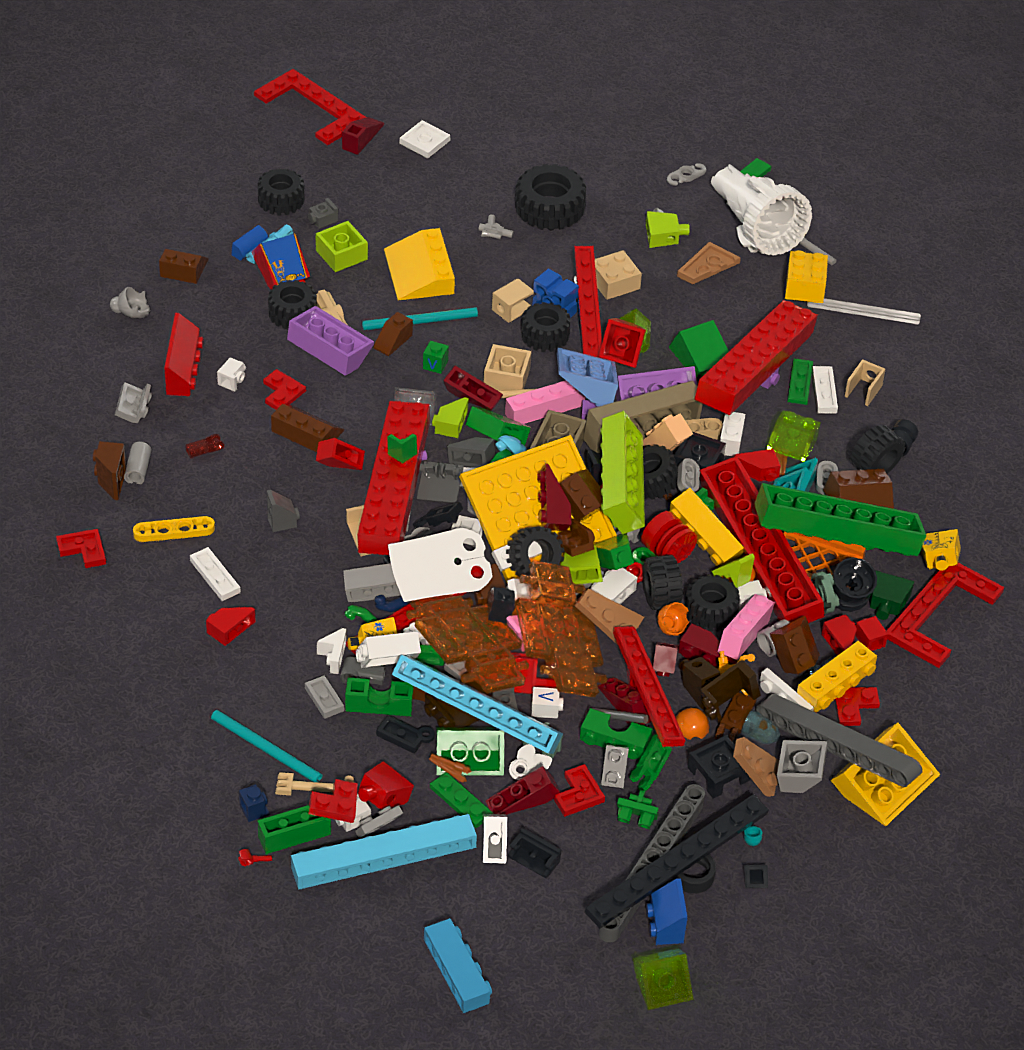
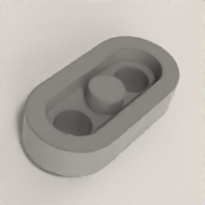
(688, 475)
(821, 477)

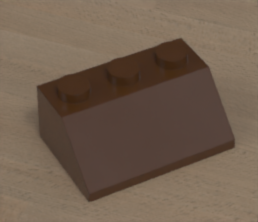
(302, 427)
(863, 486)

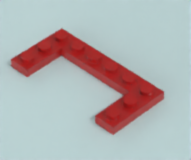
(316, 94)
(904, 629)

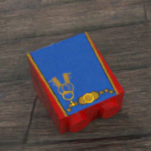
(281, 260)

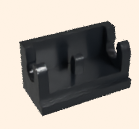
(535, 853)

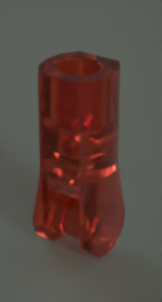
(204, 446)

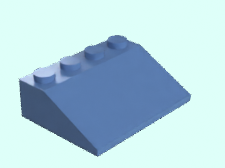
(589, 375)

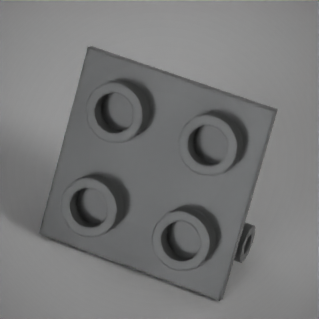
(439, 482)

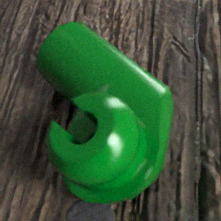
(362, 612)

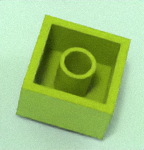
(341, 246)

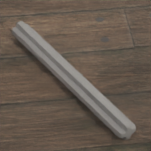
(867, 310)

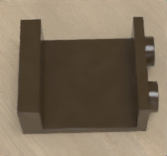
(726, 686)
(449, 715)

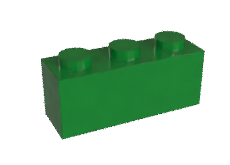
(291, 829)

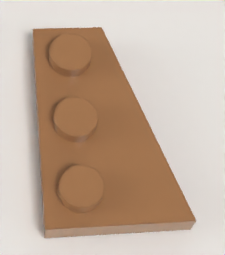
(706, 263)
(606, 613)
(758, 765)

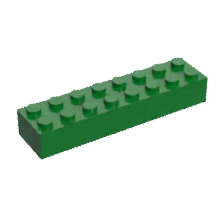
(839, 520)

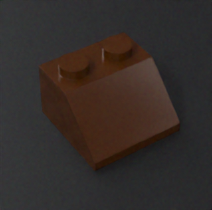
(182, 266)
(110, 467)
(582, 494)
(795, 646)

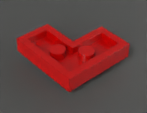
(285, 388)
(84, 542)
(854, 699)
(584, 792)
(337, 806)

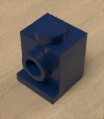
(253, 803)

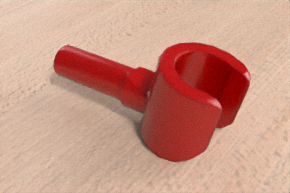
(249, 859)

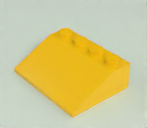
(420, 266)
(878, 795)

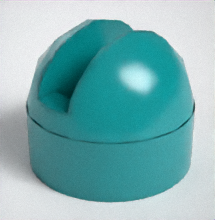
(753, 835)

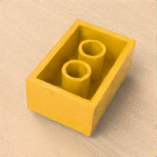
(806, 276)

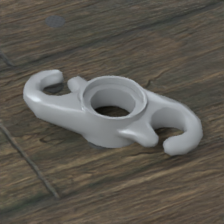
(678, 174)

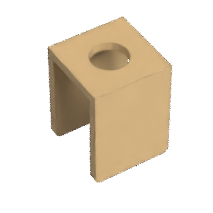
(511, 300)
(861, 373)

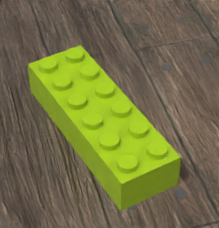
(622, 473)

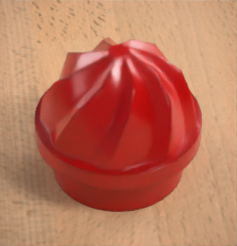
(637, 570)

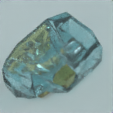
(760, 729)

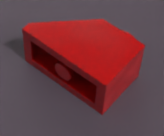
(339, 454)
(761, 464)
(229, 623)
(839, 633)

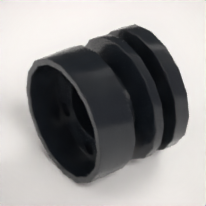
(853, 583)

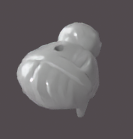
(130, 303)

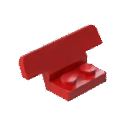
(530, 675)

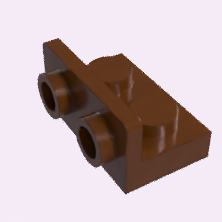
(577, 540)

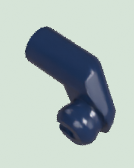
(389, 606)

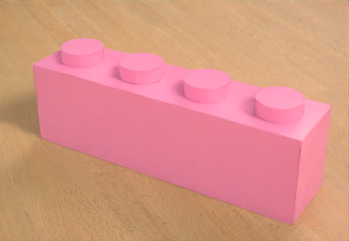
(536, 403)
(745, 626)

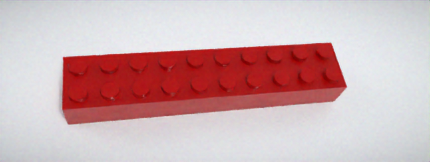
(755, 357)
(391, 482)
(774, 558)

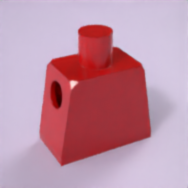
(384, 787)

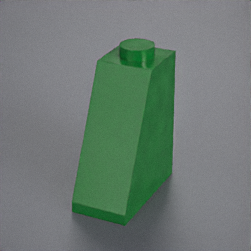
(496, 425)
(615, 552)

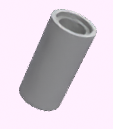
(137, 463)

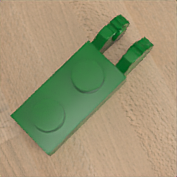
(650, 763)

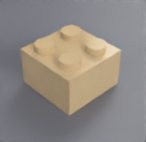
(617, 275)
(507, 368)

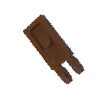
(735, 716)

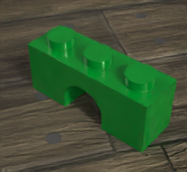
(364, 699)
(597, 731)

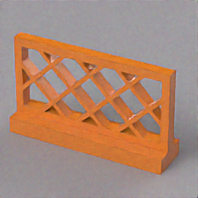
(837, 548)

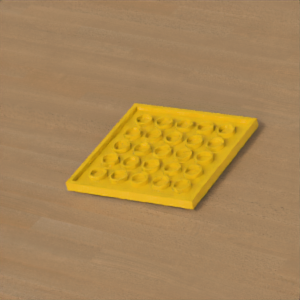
(508, 490)

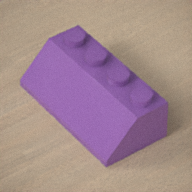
(329, 340)
(642, 383)

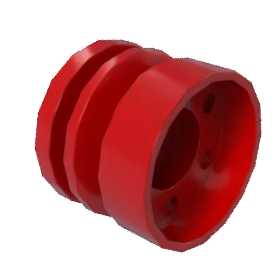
(669, 536)

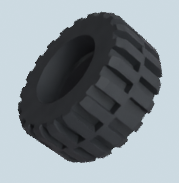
(548, 212)

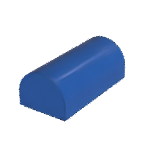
(248, 242)

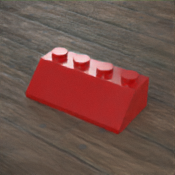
(182, 357)

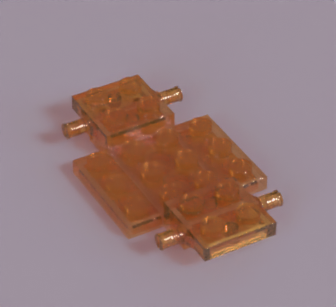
(558, 630)
(467, 635)

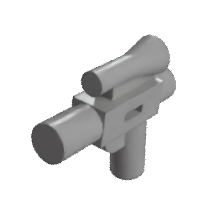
(494, 229)

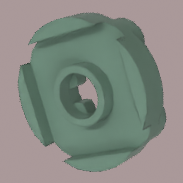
(824, 585)

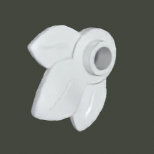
(529, 761)

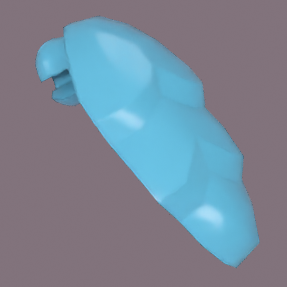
(510, 443)

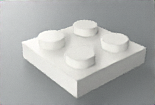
(424, 139)

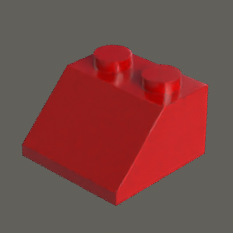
(622, 342)

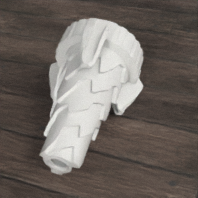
(771, 214)

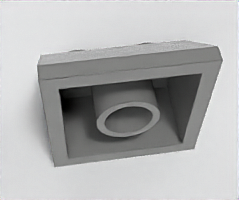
(801, 765)

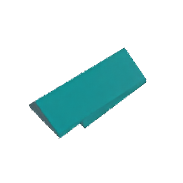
(799, 476)

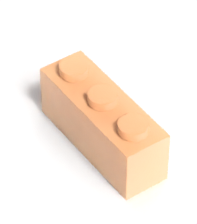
(668, 433)

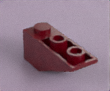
(359, 134)
(555, 506)
(701, 643)
(623, 697)
(526, 793)

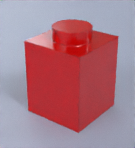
(871, 633)

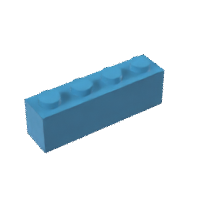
(457, 965)

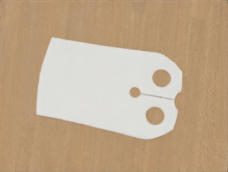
(427, 565)

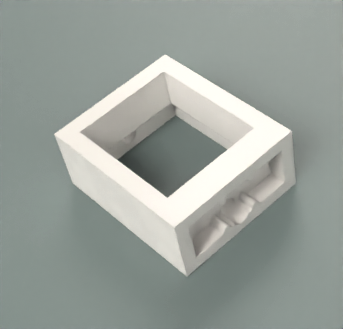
(387, 649)

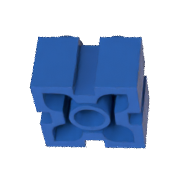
(553, 289)

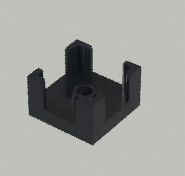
(702, 450)
(717, 765)

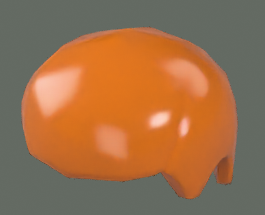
(673, 618)
(693, 723)

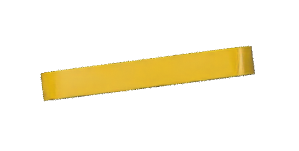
(173, 527)

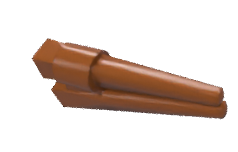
(783, 461)
(453, 768)

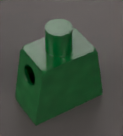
(890, 595)

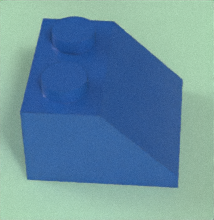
(667, 914)

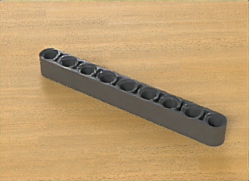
(841, 740)
(666, 838)

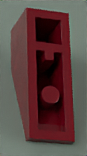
(465, 385)

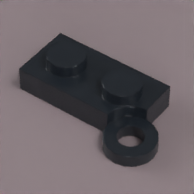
(439, 515)
(403, 734)

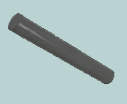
(625, 716)

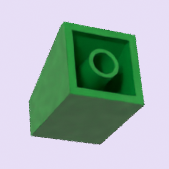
(699, 347)

